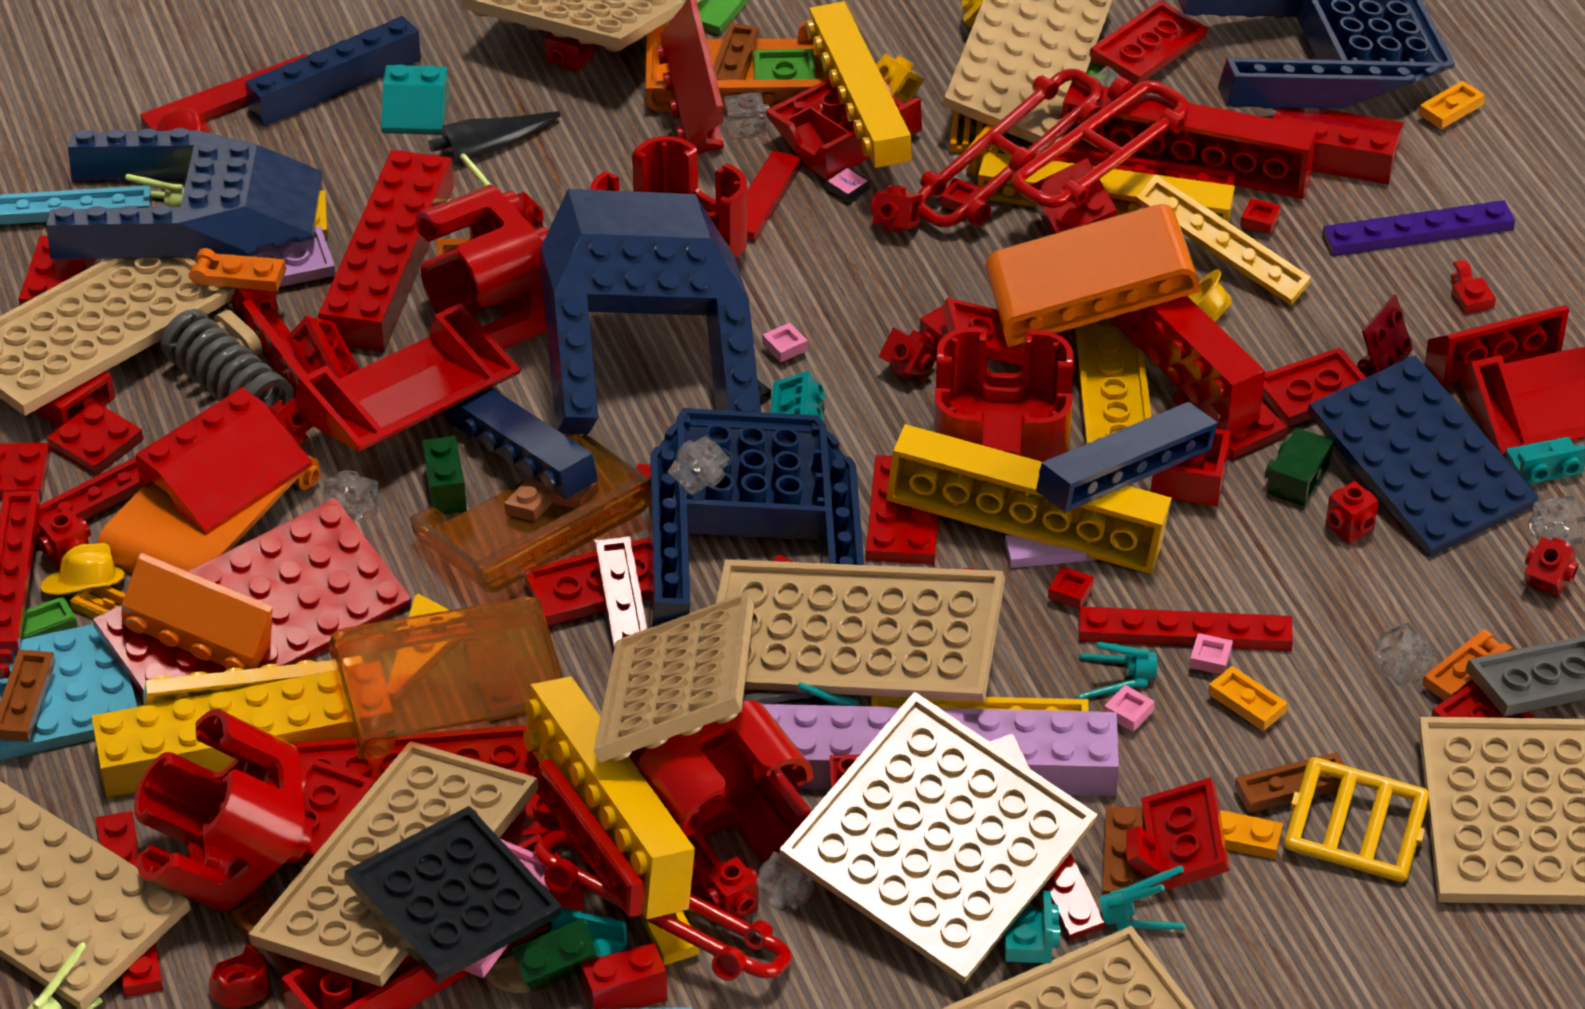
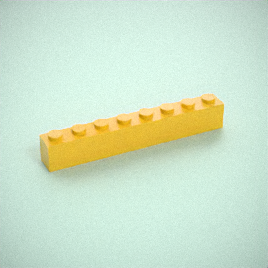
(859, 85)
(1120, 185)

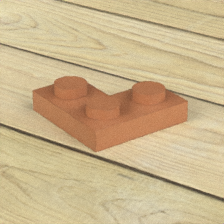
(533, 499)

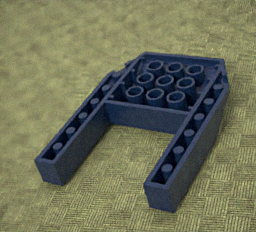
(1358, 47)
(230, 203)
(644, 259)
(779, 483)

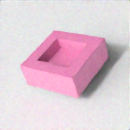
(785, 342)
(1210, 654)
(1131, 707)

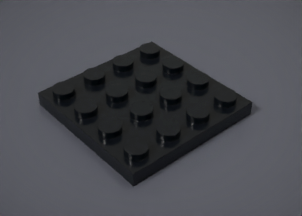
(452, 894)

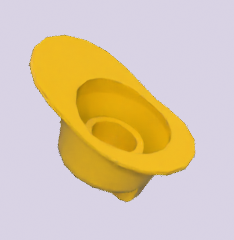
(1213, 297)
(82, 569)

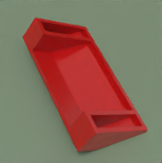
(407, 385)
(1528, 397)

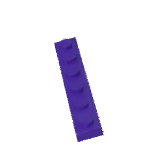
(1418, 227)

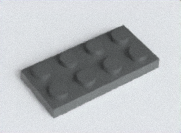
(1532, 676)

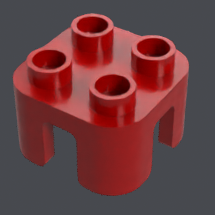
(671, 166)
(491, 269)
(1005, 411)
(730, 780)
(232, 820)

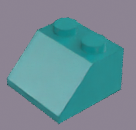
(414, 99)

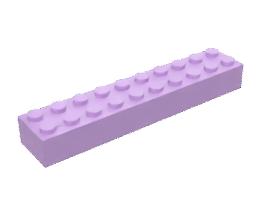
(1064, 747)

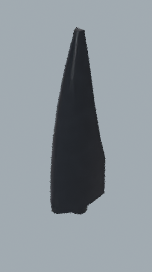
(487, 135)

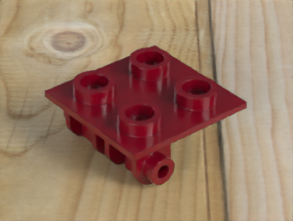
(1385, 339)

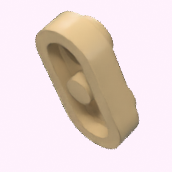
(240, 331)

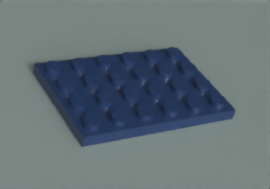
(1422, 455)

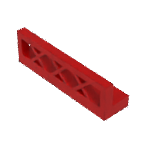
(275, 346)
(317, 349)

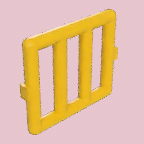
(1365, 860)

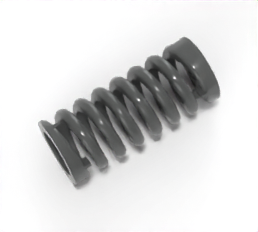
(219, 360)

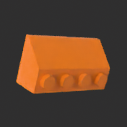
(196, 615)

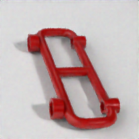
(1122, 94)
(975, 208)
(727, 960)

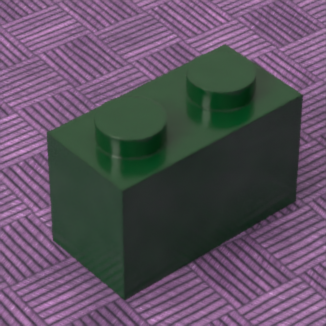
(1299, 466)
(444, 475)
(556, 954)

